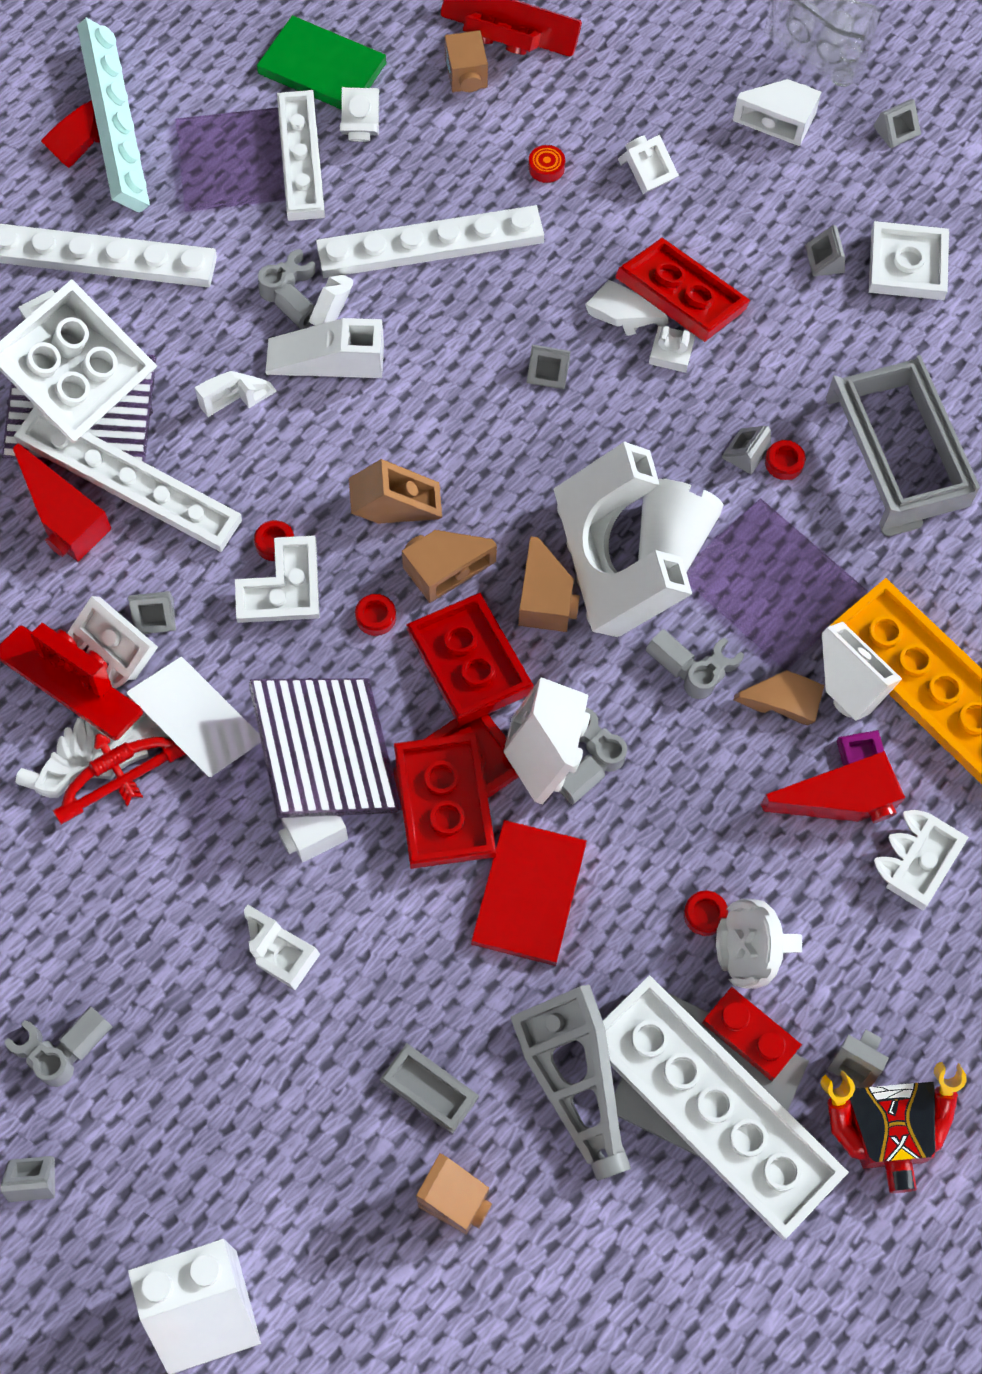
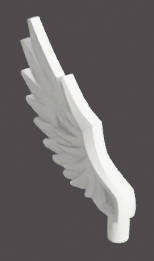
(77, 750)

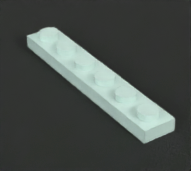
(113, 116)

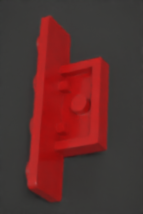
(516, 24)
(70, 677)

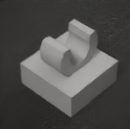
(859, 1059)

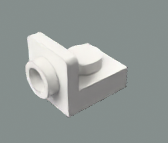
(360, 113)
(649, 162)

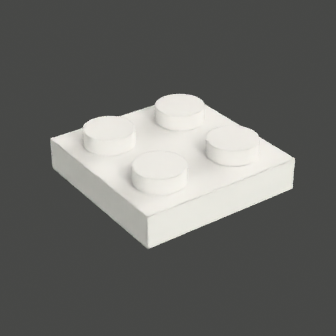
(909, 260)

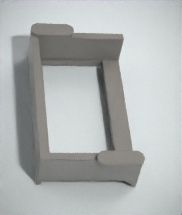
(907, 513)

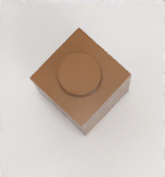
(466, 61)

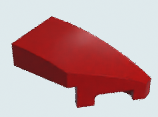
(73, 135)

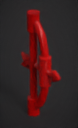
(124, 782)

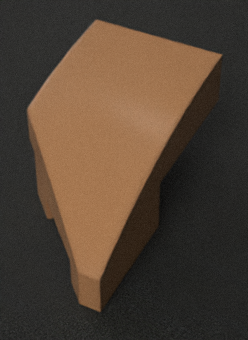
(785, 694)

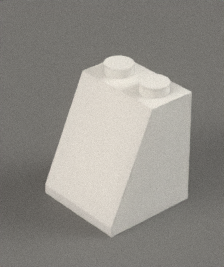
(195, 1306)

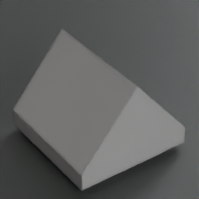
(898, 123)
(826, 253)
(548, 366)
(748, 448)
(153, 612)
(29, 1179)

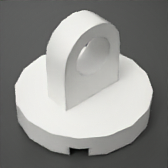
(753, 943)

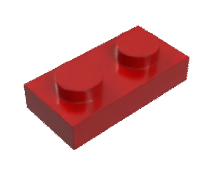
(751, 1034)

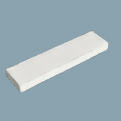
(300, 155)

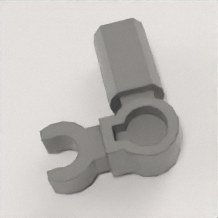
(278, 286)
(698, 676)
(607, 754)
(54, 1063)

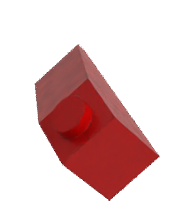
(67, 515)
(846, 793)

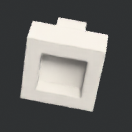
(672, 348)

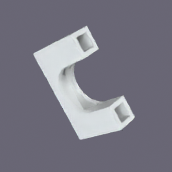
(588, 510)

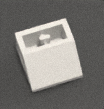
(546, 737)

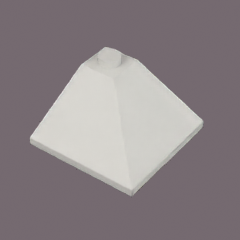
(72, 361)

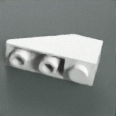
(330, 349)

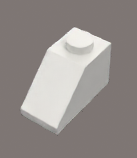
(778, 109)
(854, 672)
(312, 835)

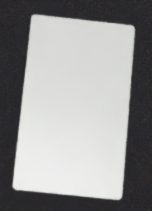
(195, 716)

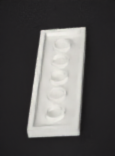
(719, 1108)

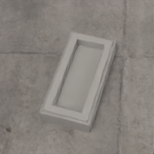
(429, 1088)

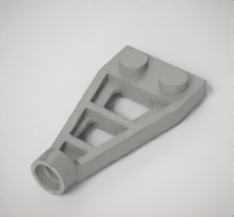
(557, 1023)

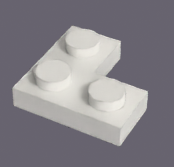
(289, 594)

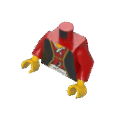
(894, 1122)

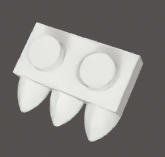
(113, 640)
(924, 857)

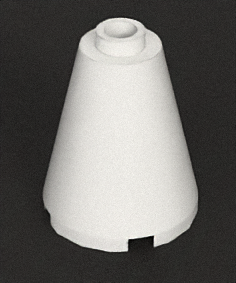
(677, 520)

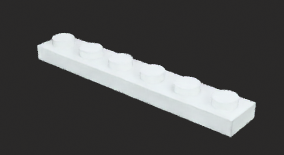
(430, 241)
(107, 255)
(132, 481)

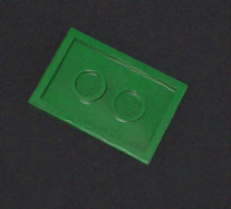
(319, 61)

